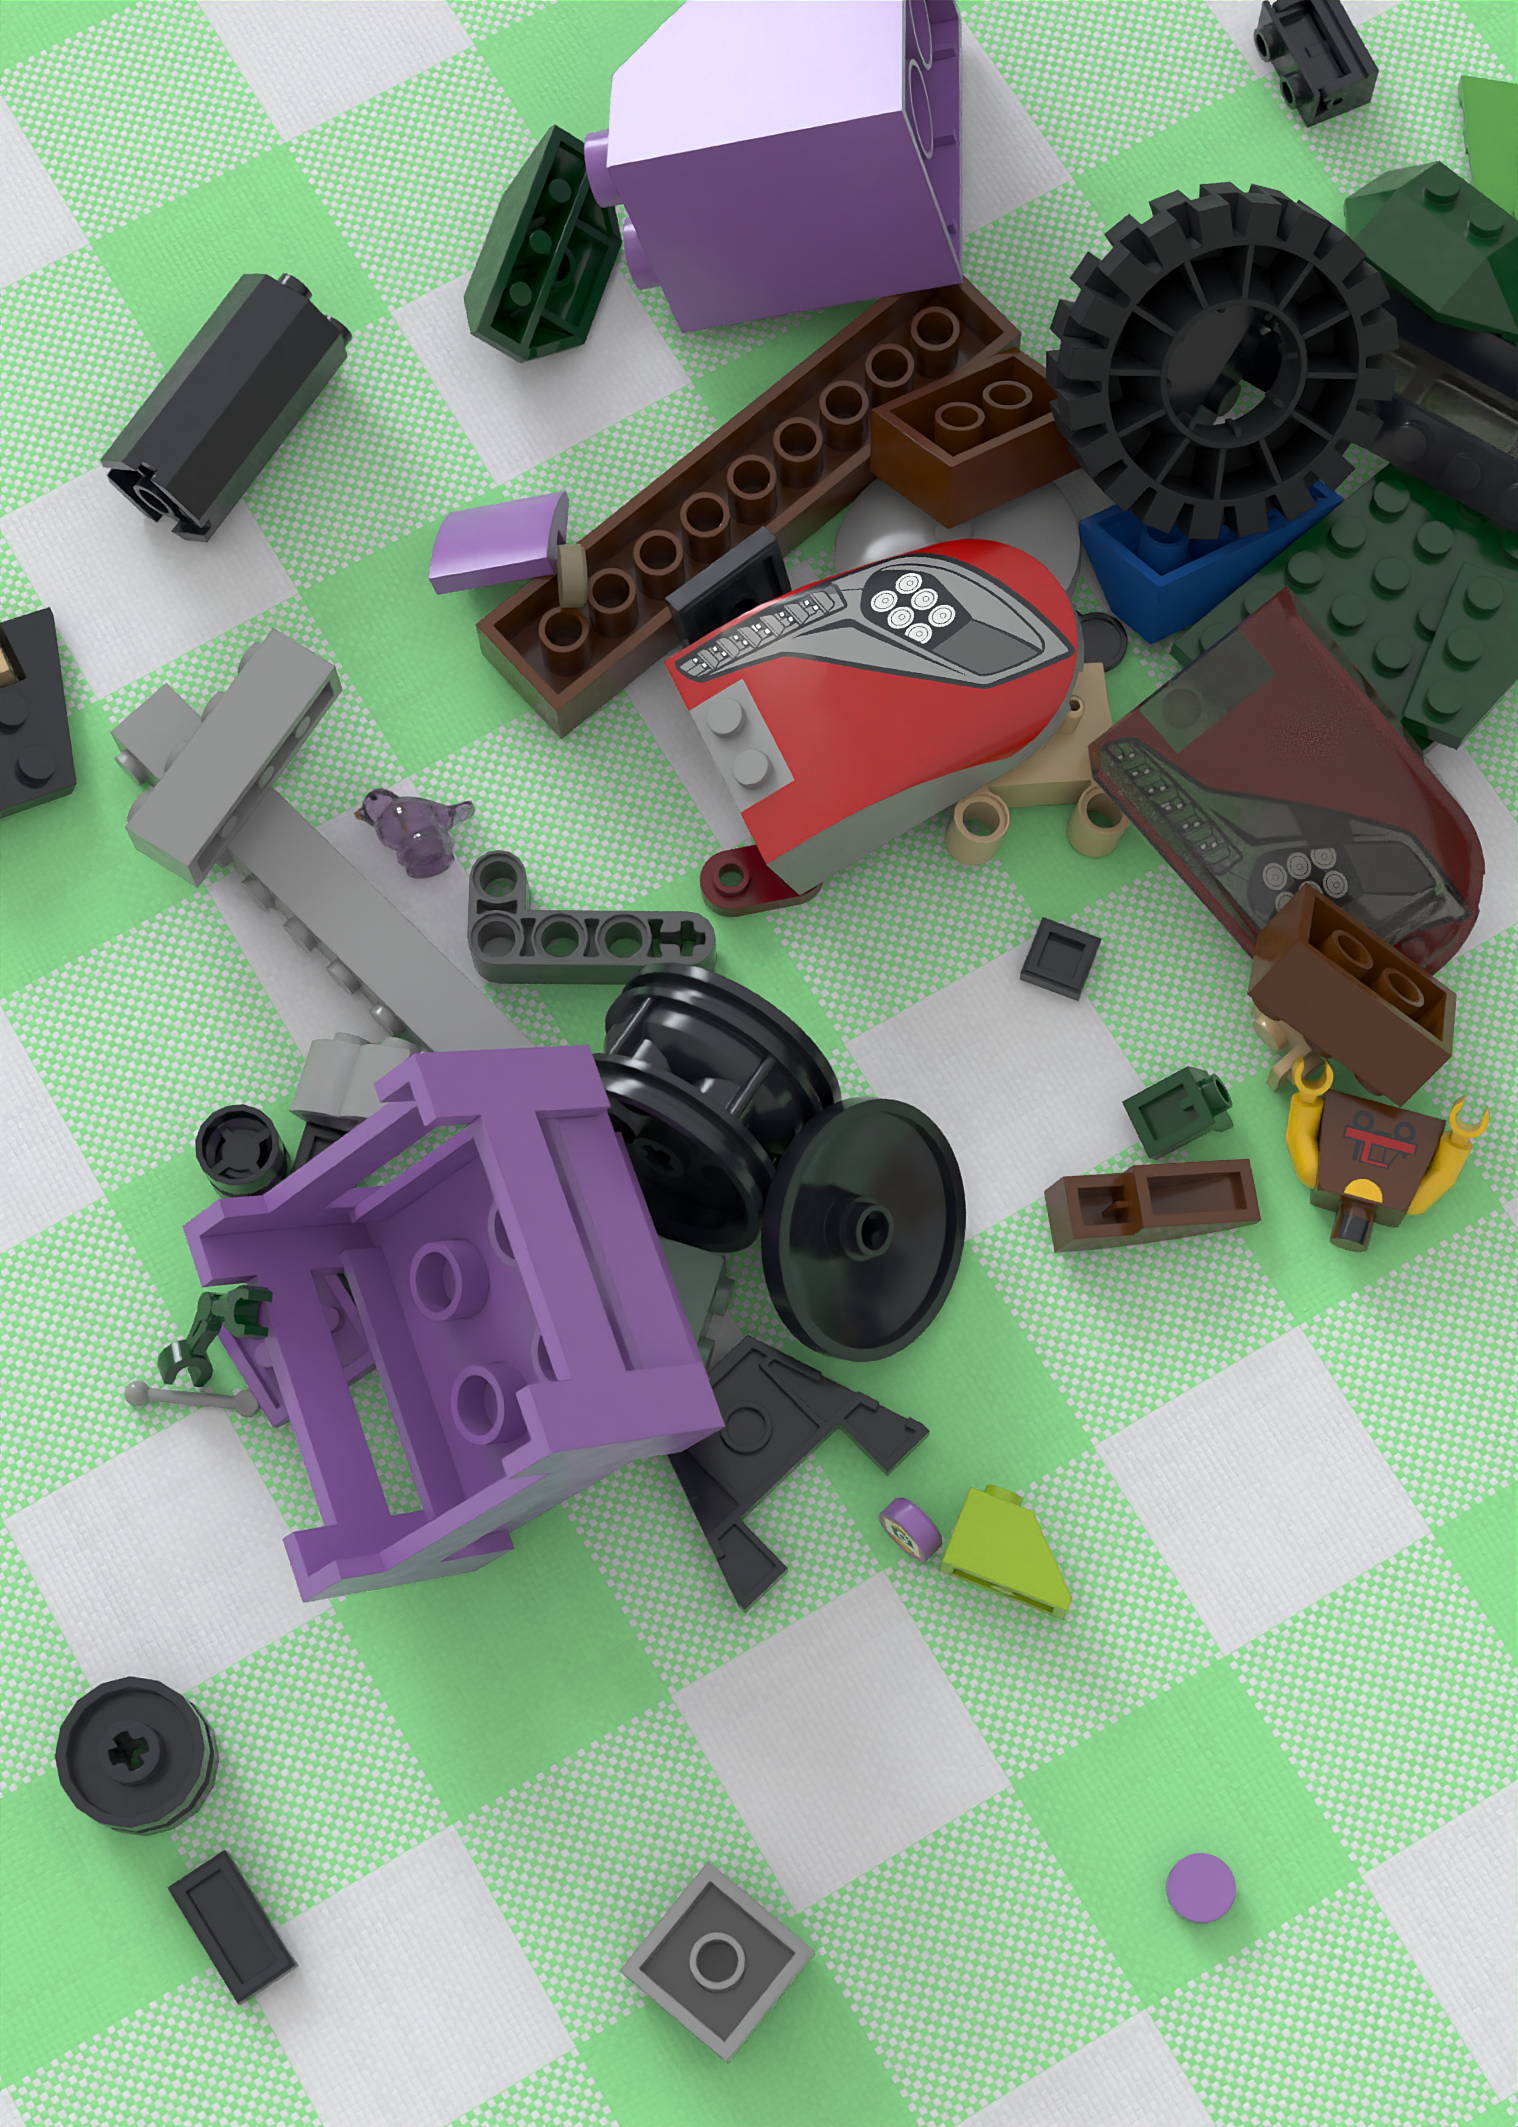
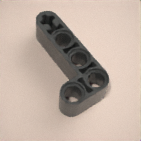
(592, 930)

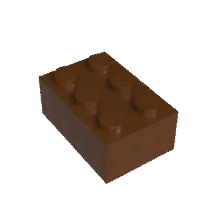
(971, 439)
(1352, 996)

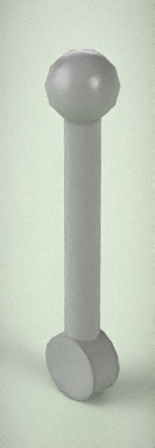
(244, 1402)

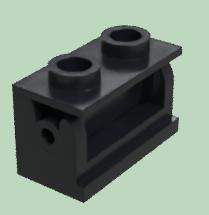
(1316, 56)

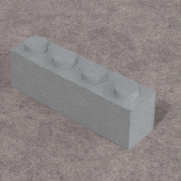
(233, 756)

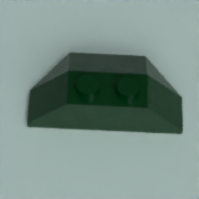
(1440, 246)
(543, 256)

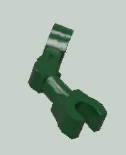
(238, 1313)

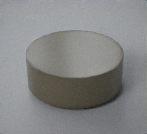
(572, 576)

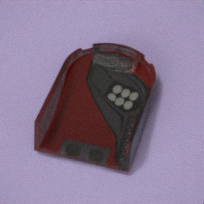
(1290, 771)

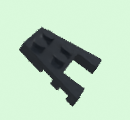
(33, 717)
(773, 1421)

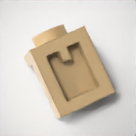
(1281, 1035)

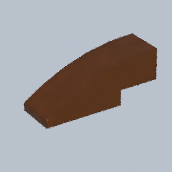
(1150, 1204)

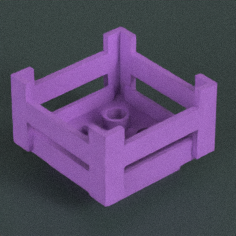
(501, 1301)

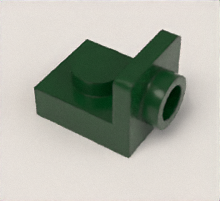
(1179, 1110)

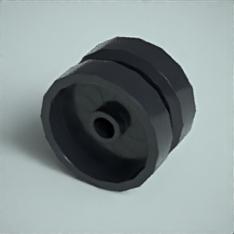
(98, 1747)

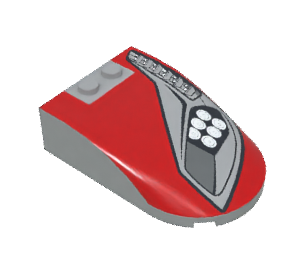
(881, 697)

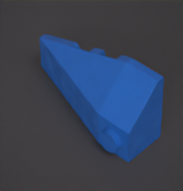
(1173, 581)

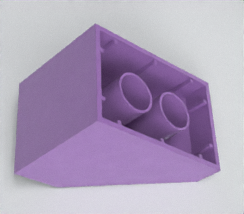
(787, 155)

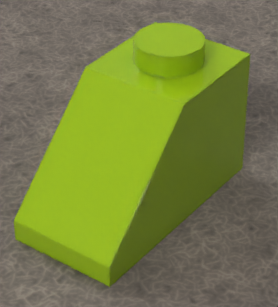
(1005, 1552)

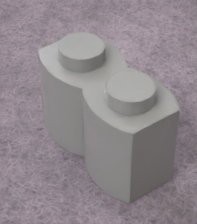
(341, 1076)

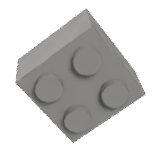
(718, 1962)

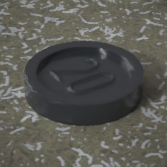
(1103, 640)

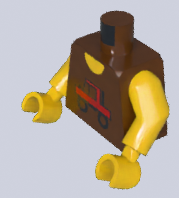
(1371, 1156)

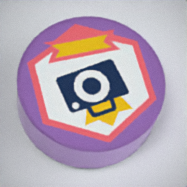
(911, 1529)

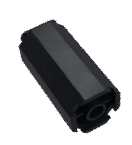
(227, 404)

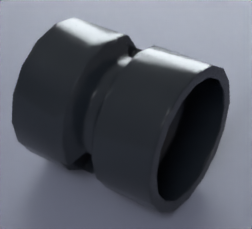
(241, 1152)

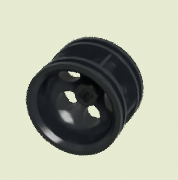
(707, 1098)

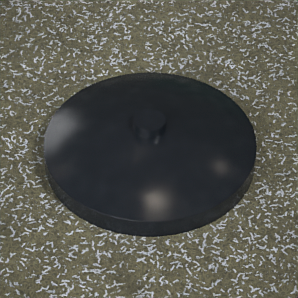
(863, 1228)

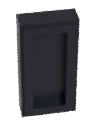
(233, 1927)

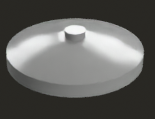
(888, 524)

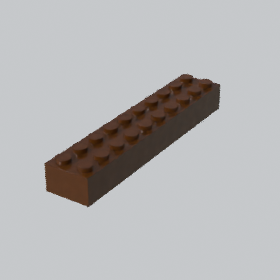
(775, 464)

